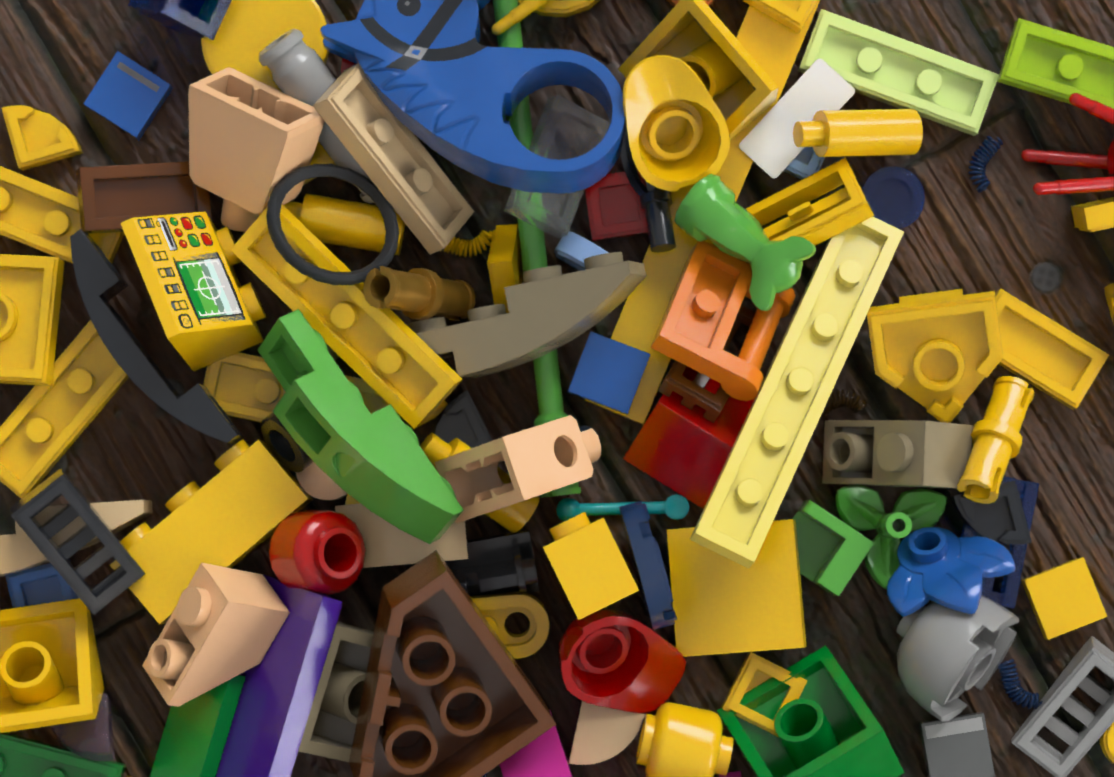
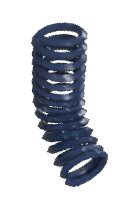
(981, 160)
(1007, 685)

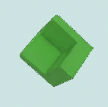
(828, 548)

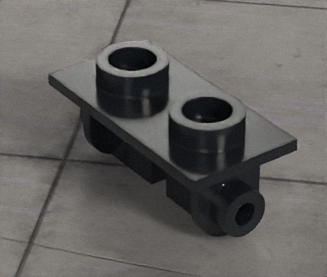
(497, 565)

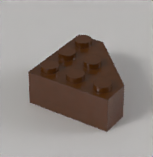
(440, 685)

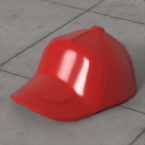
(618, 662)

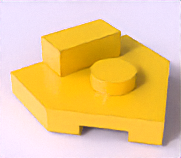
(936, 346)

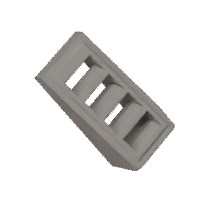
(1075, 674)

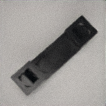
(100, 283)

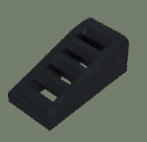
(40, 498)

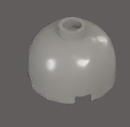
(951, 653)

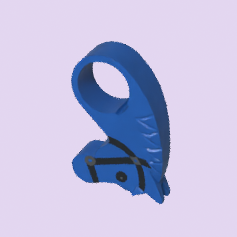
(458, 92)

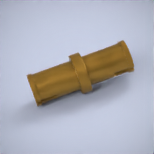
(418, 293)

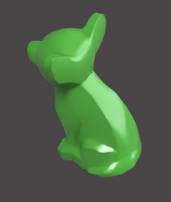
(714, 215)

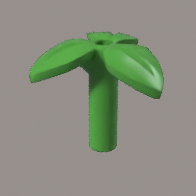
(864, 510)

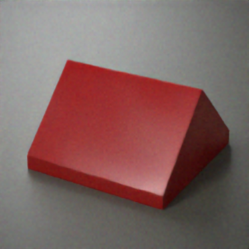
(684, 447)

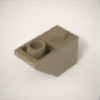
(895, 453)

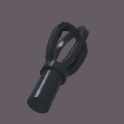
(654, 202)

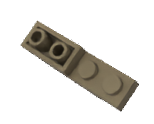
(541, 316)

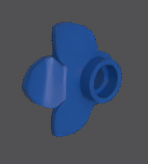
(945, 570)

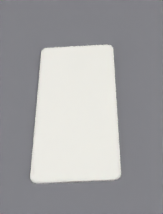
(771, 140)

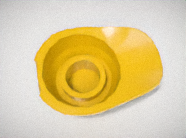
(672, 124)

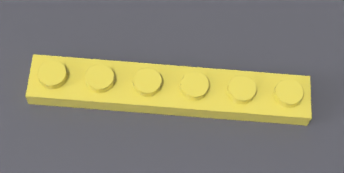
(795, 391)

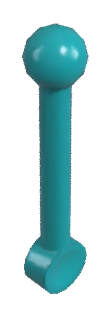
(674, 507)

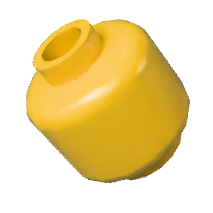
(683, 743)

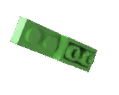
(361, 451)

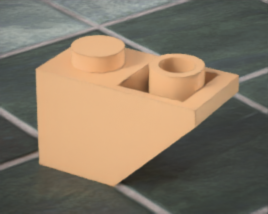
(214, 632)

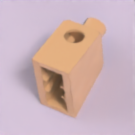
(247, 142)
(536, 461)

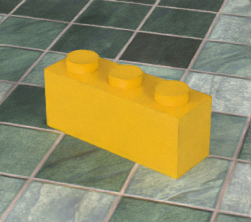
(212, 524)
(589, 565)

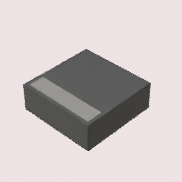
(957, 747)

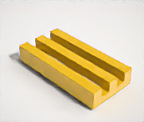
(817, 220)

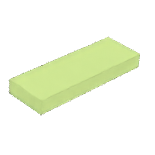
(902, 72)

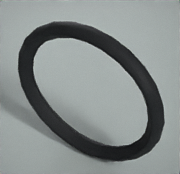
(301, 264)

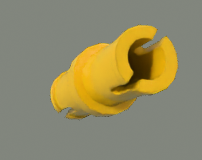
(996, 440)

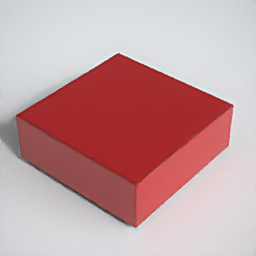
(615, 208)

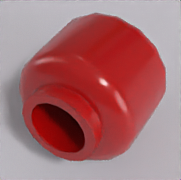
(317, 551)

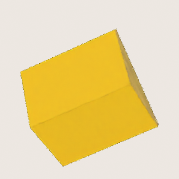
(716, 56)
(48, 666)

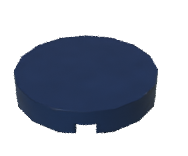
(648, 565)

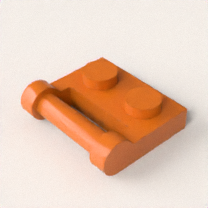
(704, 314)

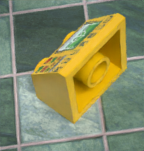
(195, 285)

